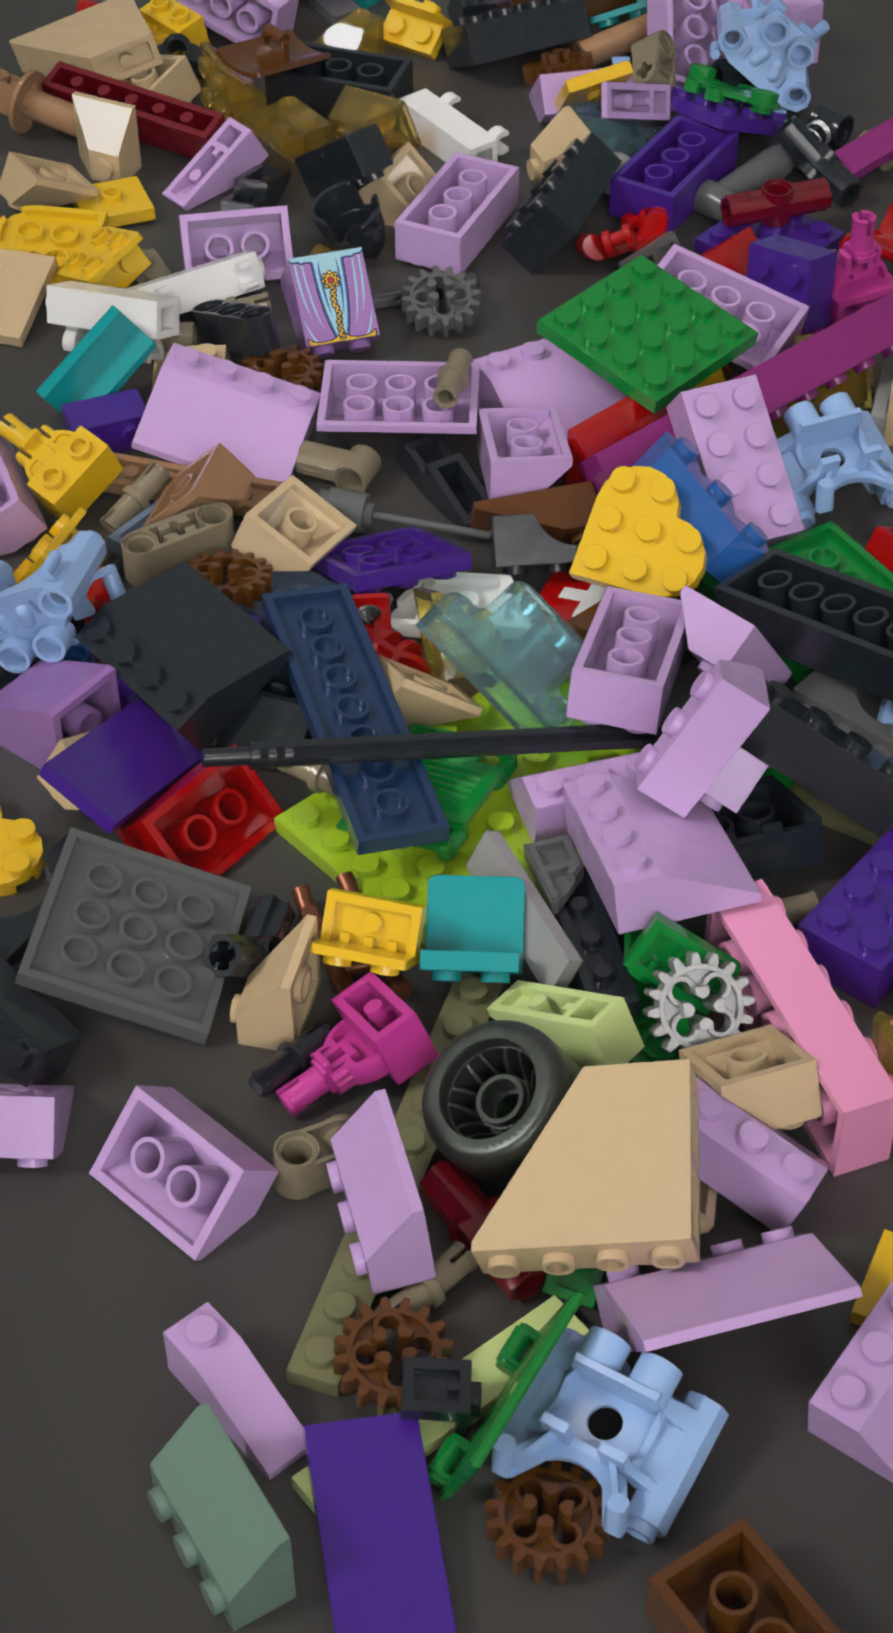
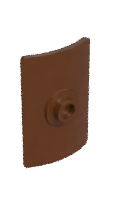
(269, 53)

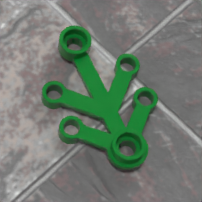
(703, 77)

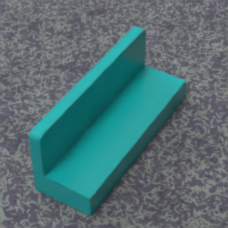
(99, 361)

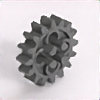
(459, 301)

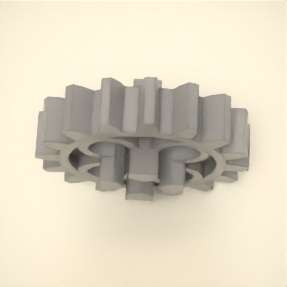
(695, 978)

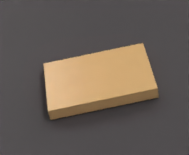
(22, 290)

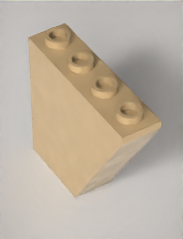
(101, 39)
(605, 1179)

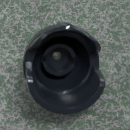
(348, 221)

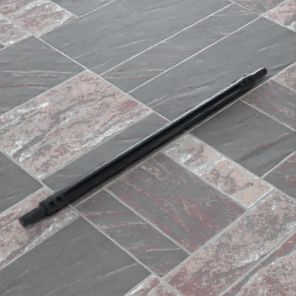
(425, 746)

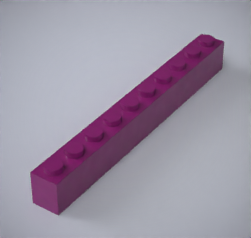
(782, 379)

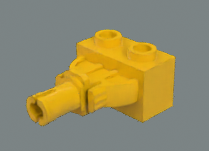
(172, 17)
(64, 467)

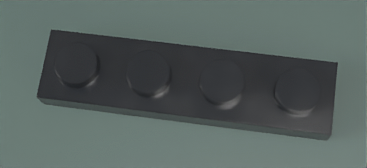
(594, 938)

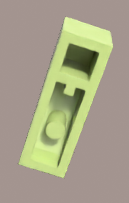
(583, 1023)

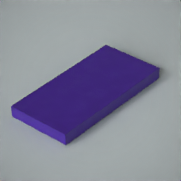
(121, 765)
(377, 1527)

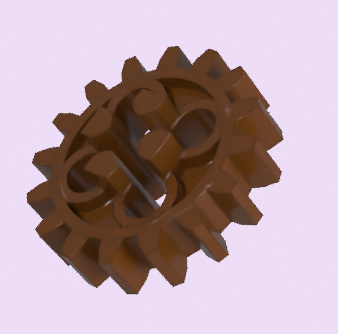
(557, 62)
(289, 365)
(246, 576)
(369, 1340)
(538, 1548)

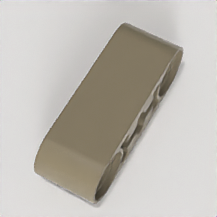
(175, 539)

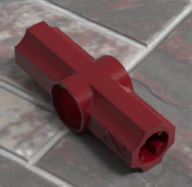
(776, 202)
(464, 1210)

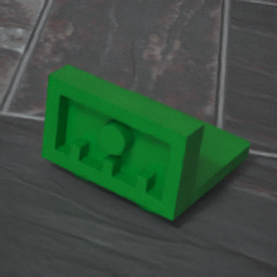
(661, 939)

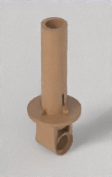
(614, 40)
(27, 103)

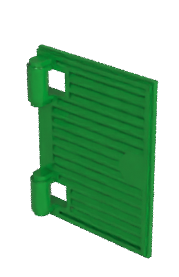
(461, 789)
(520, 1380)

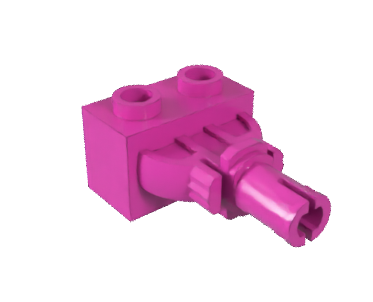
(859, 271)
(372, 1040)

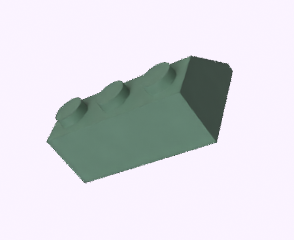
(222, 1521)

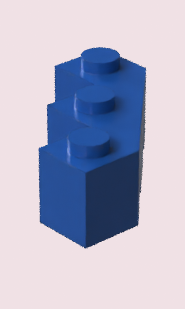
(707, 508)

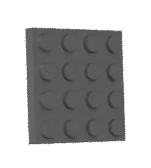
(131, 935)

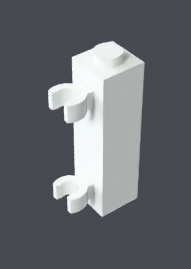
(448, 131)
(210, 281)
(83, 304)

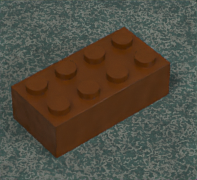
(732, 1588)

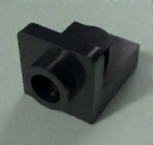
(439, 1391)

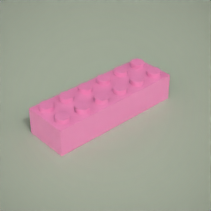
(801, 1004)

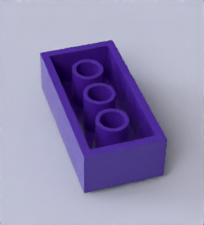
(673, 169)
(854, 927)

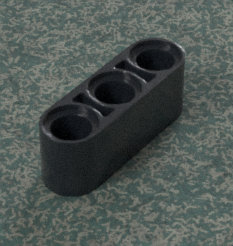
(237, 325)

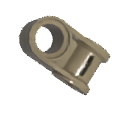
(654, 59)
(303, 1158)

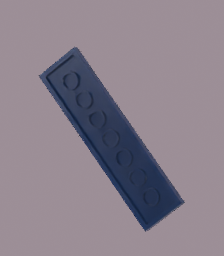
(349, 696)

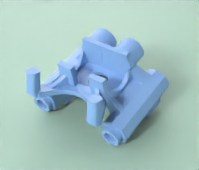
(769, 48)
(844, 436)
(40, 608)
(659, 1440)

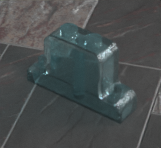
(509, 651)

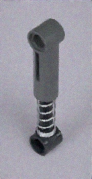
(772, 163)

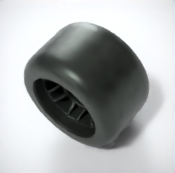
(494, 1097)

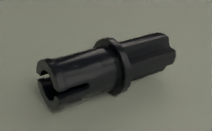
(290, 1061)

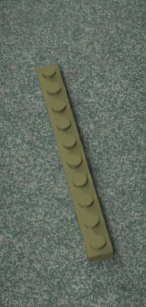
(342, 1289)

